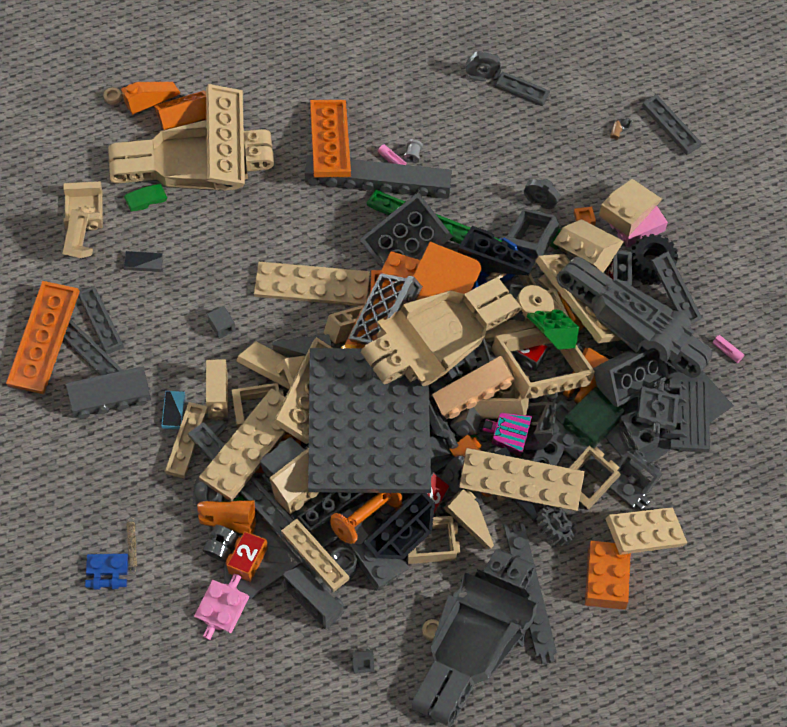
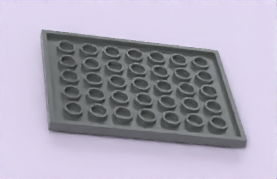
(363, 430)

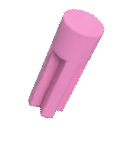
(390, 156)
(728, 349)

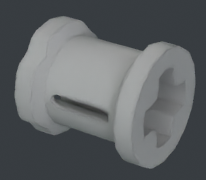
(413, 150)

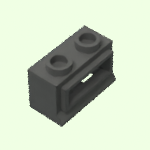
(635, 475)

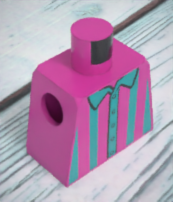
(509, 431)

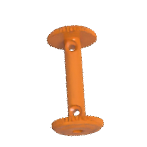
(345, 527)

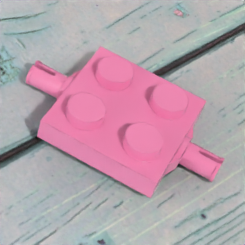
(221, 606)

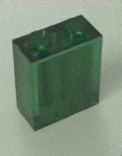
(593, 418)

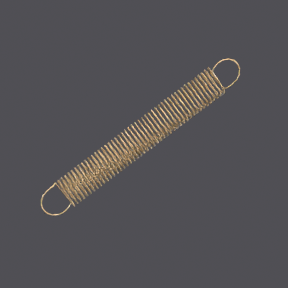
(131, 536)

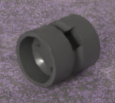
(215, 548)
(346, 560)

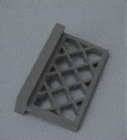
(407, 294)

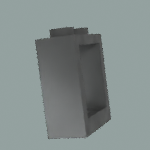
(535, 218)

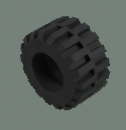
(650, 246)

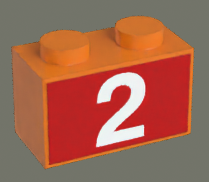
(247, 556)

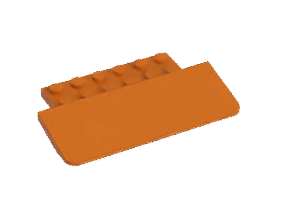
(437, 272)

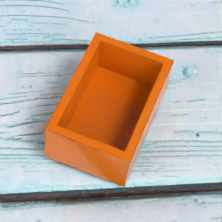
(607, 576)

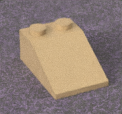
(628, 206)

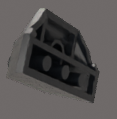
(402, 528)

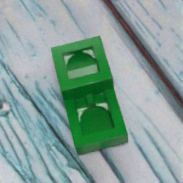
(143, 197)

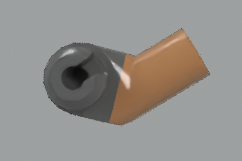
(620, 126)

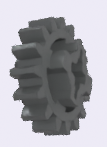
(556, 525)

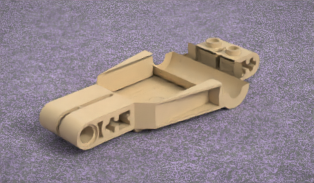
(180, 157)
(437, 332)

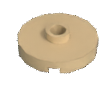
(533, 299)

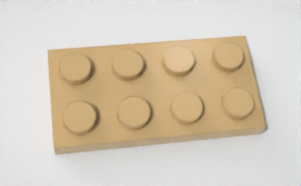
(646, 530)

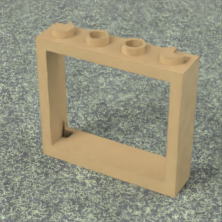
(533, 337)

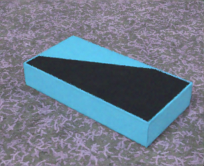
(173, 409)

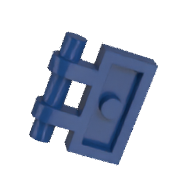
(106, 565)

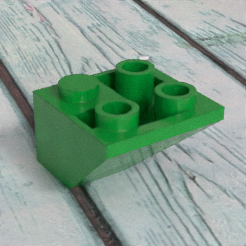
(556, 327)

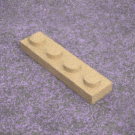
(184, 446)
(315, 555)

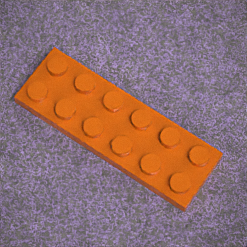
(330, 138)
(43, 337)

